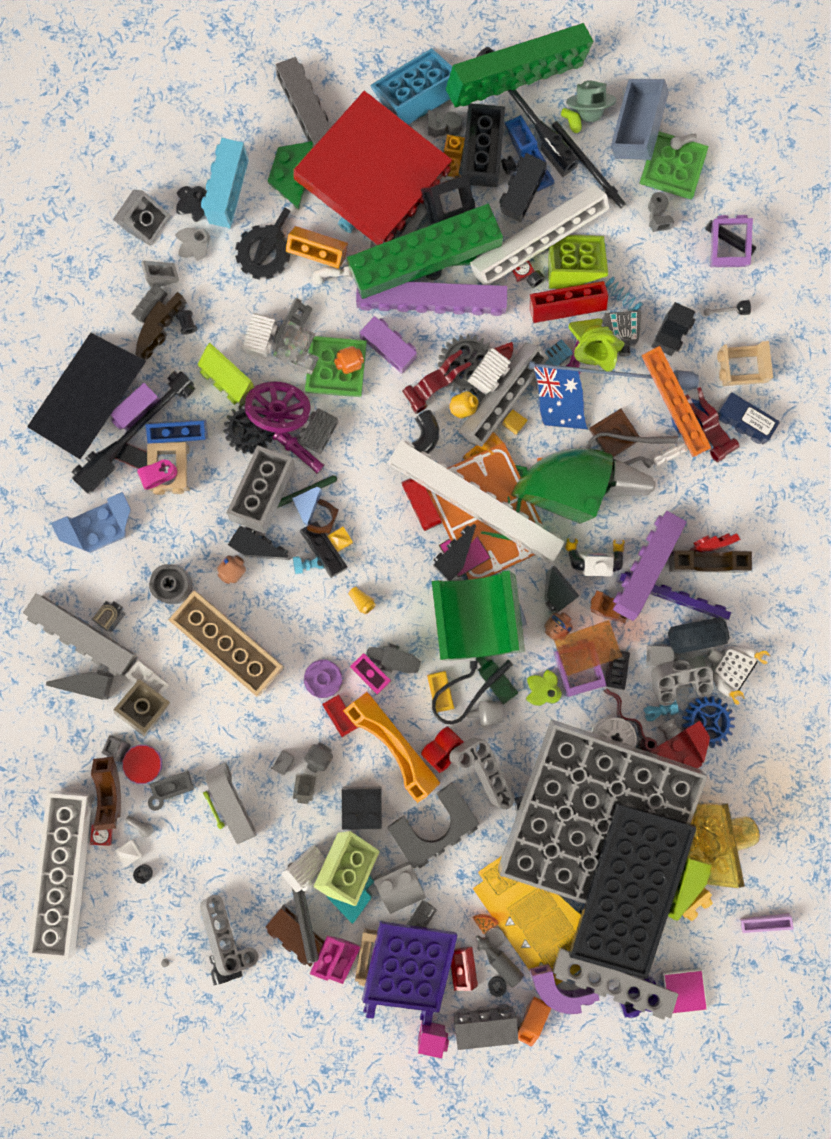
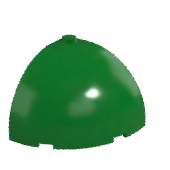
(567, 483)

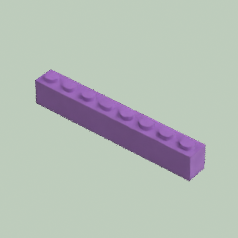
(439, 298)

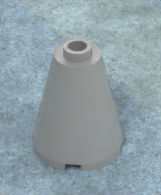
(628, 481)

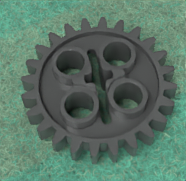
(470, 345)

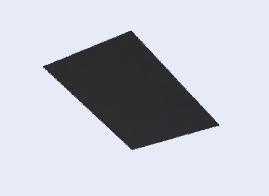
(86, 395)

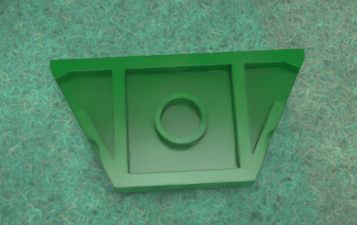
(282, 171)

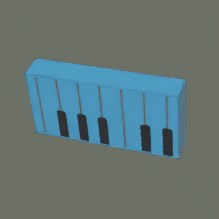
(558, 353)

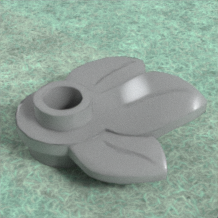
(191, 244)

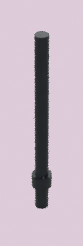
(611, 191)

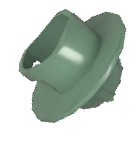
(591, 100)

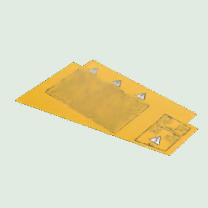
(529, 917)

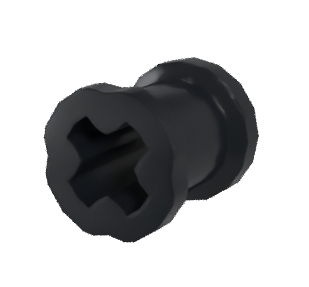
(186, 322)

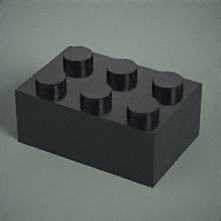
(523, 187)

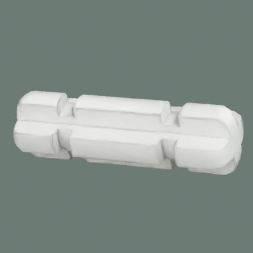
(670, 453)

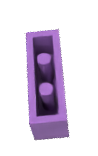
(388, 344)

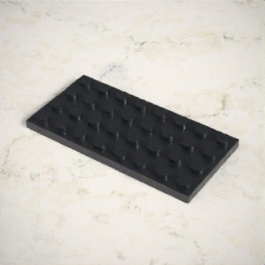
(632, 890)

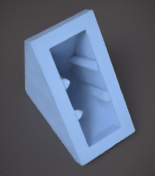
(307, 503)

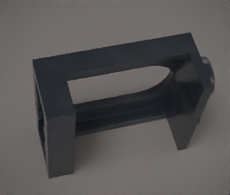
(433, 202)

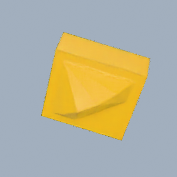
(340, 539)

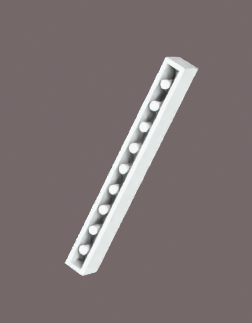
(476, 502)

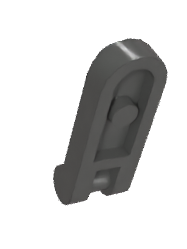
(292, 316)

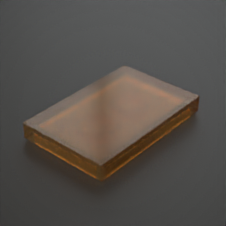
(587, 648)

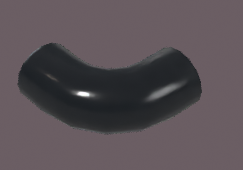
(429, 432)

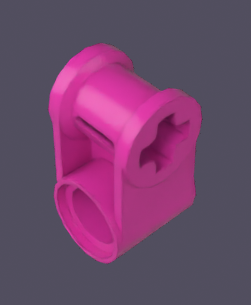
(154, 474)

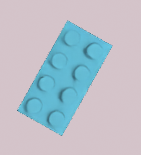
(225, 182)

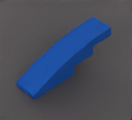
(524, 143)

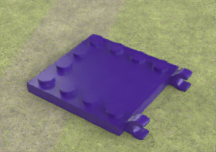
(409, 969)

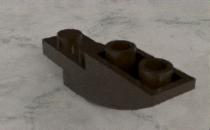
(152, 331)

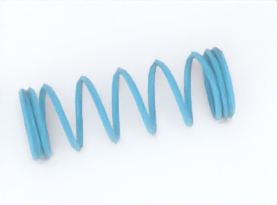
(635, 308)

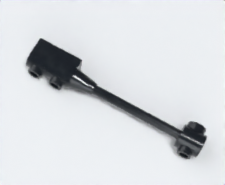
(552, 143)
(100, 463)

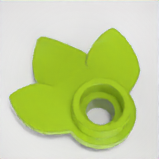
(540, 688)

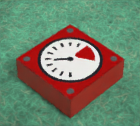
(523, 271)
(101, 837)

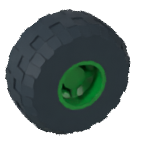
(698, 635)

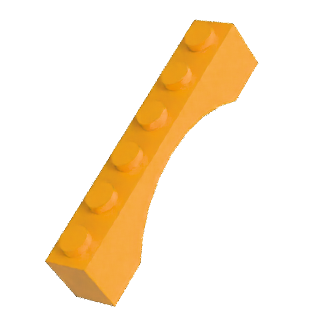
(417, 776)

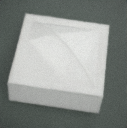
(129, 853)

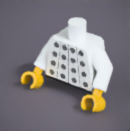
(733, 668)

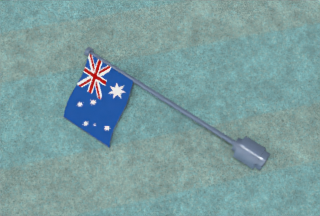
(562, 392)

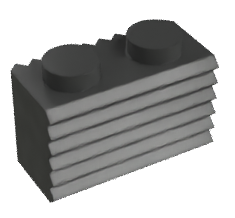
(318, 430)

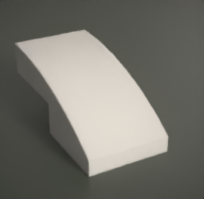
(144, 673)

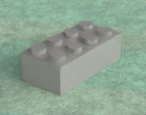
(261, 489)

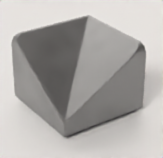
(283, 763)

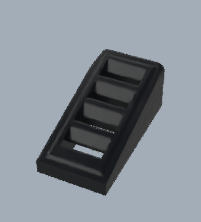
(623, 677)

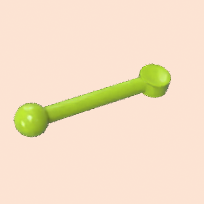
(220, 824)

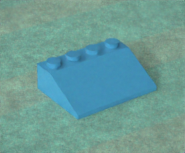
(415, 86)

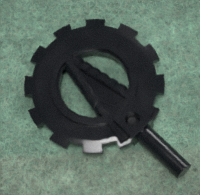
(269, 239)

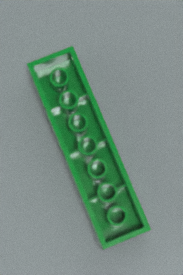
(518, 65)
(425, 251)

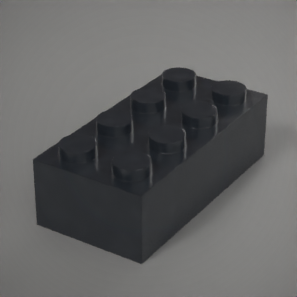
(483, 144)

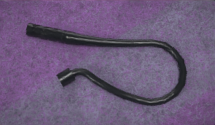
(473, 666)

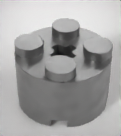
(160, 581)

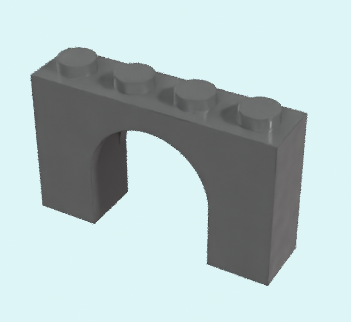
(420, 850)

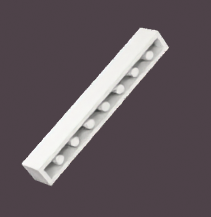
(540, 235)

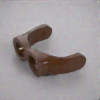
(325, 529)

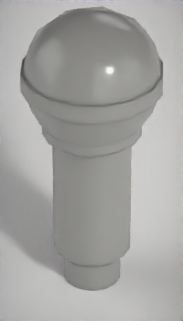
(677, 142)
(144, 829)

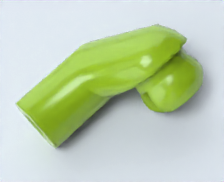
(573, 119)

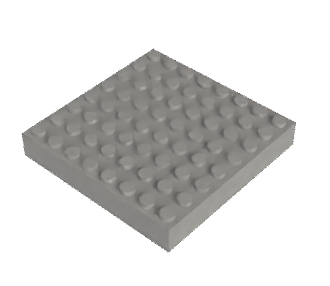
(573, 802)

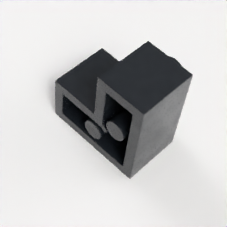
(674, 326)

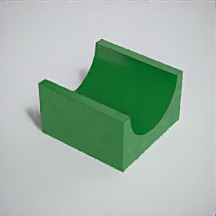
(478, 617)

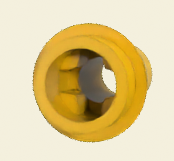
(362, 601)

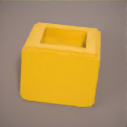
(514, 422)

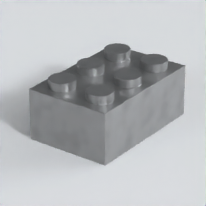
(485, 1027)

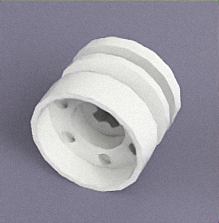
(610, 726)

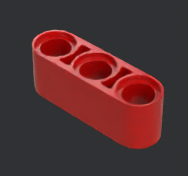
(421, 504)

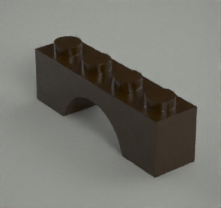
(710, 562)

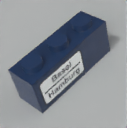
(747, 418)

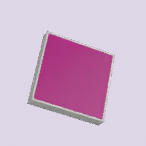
(690, 989)

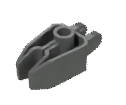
(393, 658)

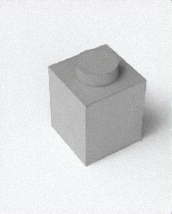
(660, 655)

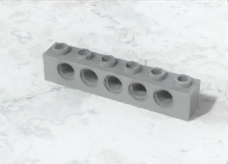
(666, 997)

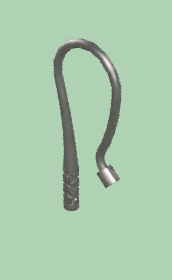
(650, 440)

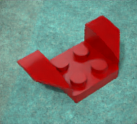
(687, 746)

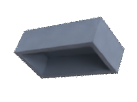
(639, 119)

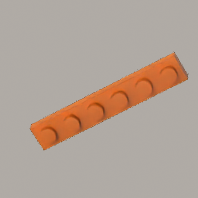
(676, 401)

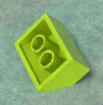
(225, 375)

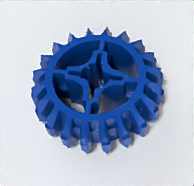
(713, 716)

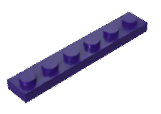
(683, 599)

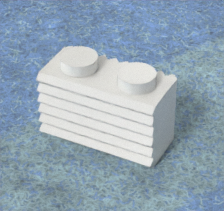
(260, 336)
(489, 371)
(304, 869)

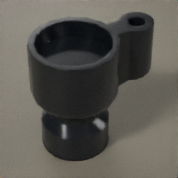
(217, 978)

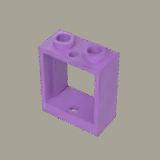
(731, 261)
(134, 407)
(570, 691)

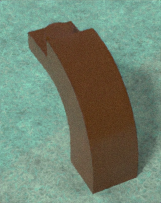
(108, 793)

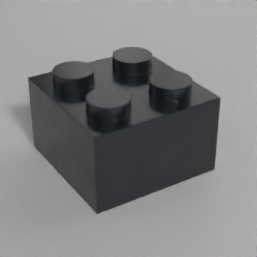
(361, 808)

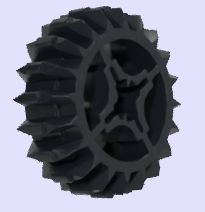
(245, 436)

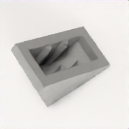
(159, 273)

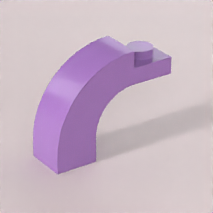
(558, 999)

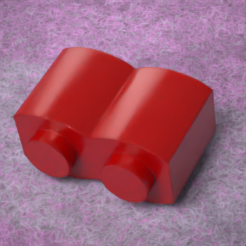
(439, 750)

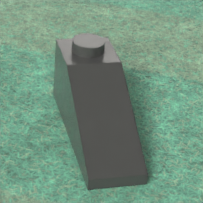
(90, 684)

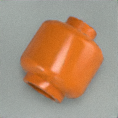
(349, 360)

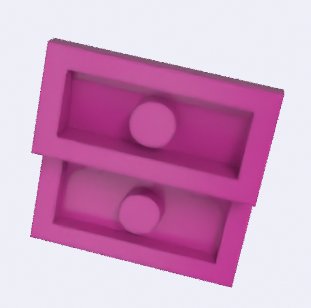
(335, 959)

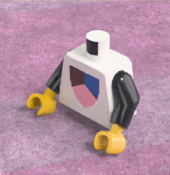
(593, 562)

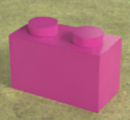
(370, 673)
(432, 1040)

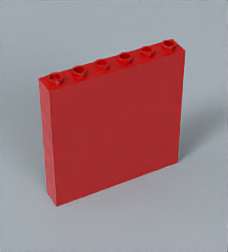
(372, 169)

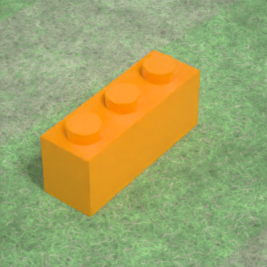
(316, 247)

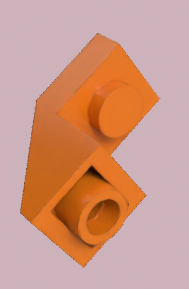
(533, 1021)

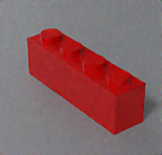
(568, 302)

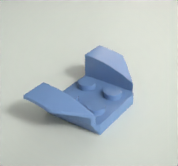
(95, 527)

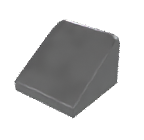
(116, 748)

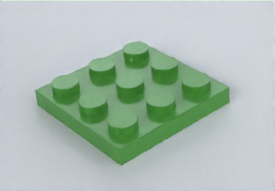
(673, 169)
(326, 377)

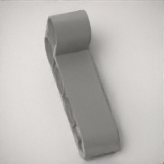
(499, 793)
(229, 803)
(225, 934)

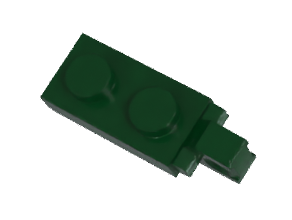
(502, 687)

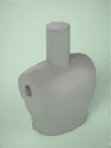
(488, 713)

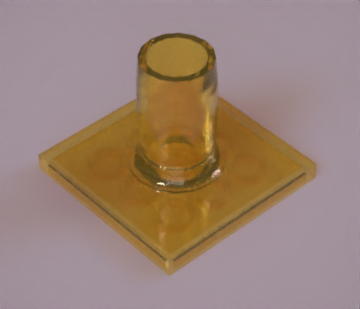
(719, 840)

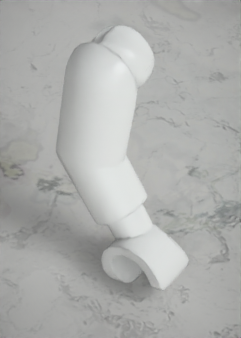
(330, 271)

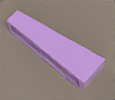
(767, 923)

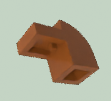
(603, 606)

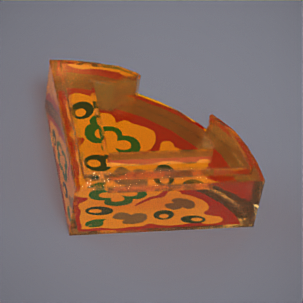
(485, 922)

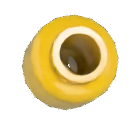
(464, 404)

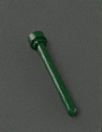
(321, 484)

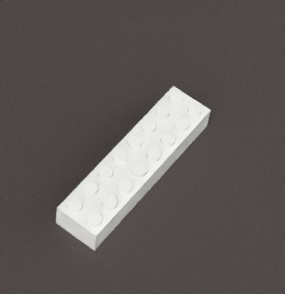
(60, 875)

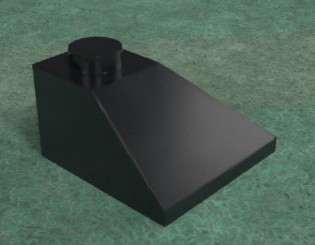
(558, 591)

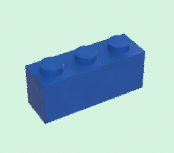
(176, 431)

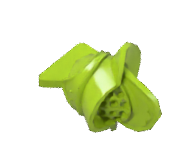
(596, 343)

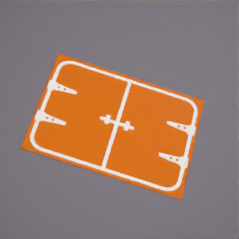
(494, 475)

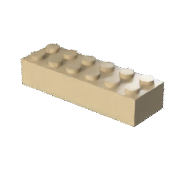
(226, 643)

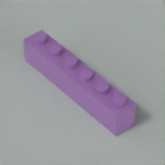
(649, 566)

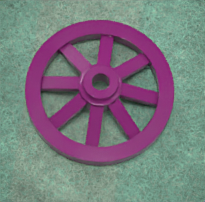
(277, 409)

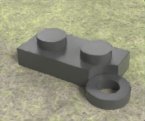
(169, 788)

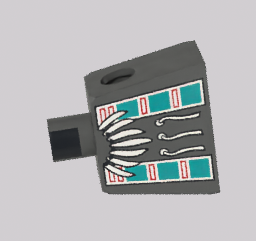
(625, 327)

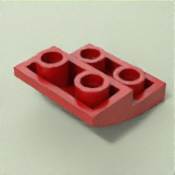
(709, 544)

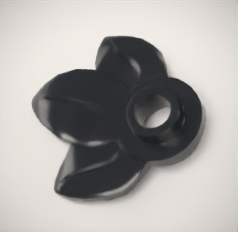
(189, 203)

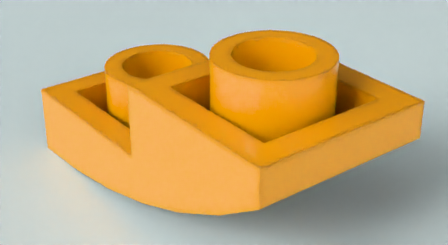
(454, 150)

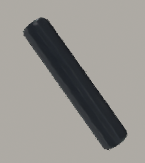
(730, 237)

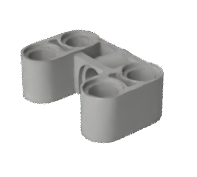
(681, 672)

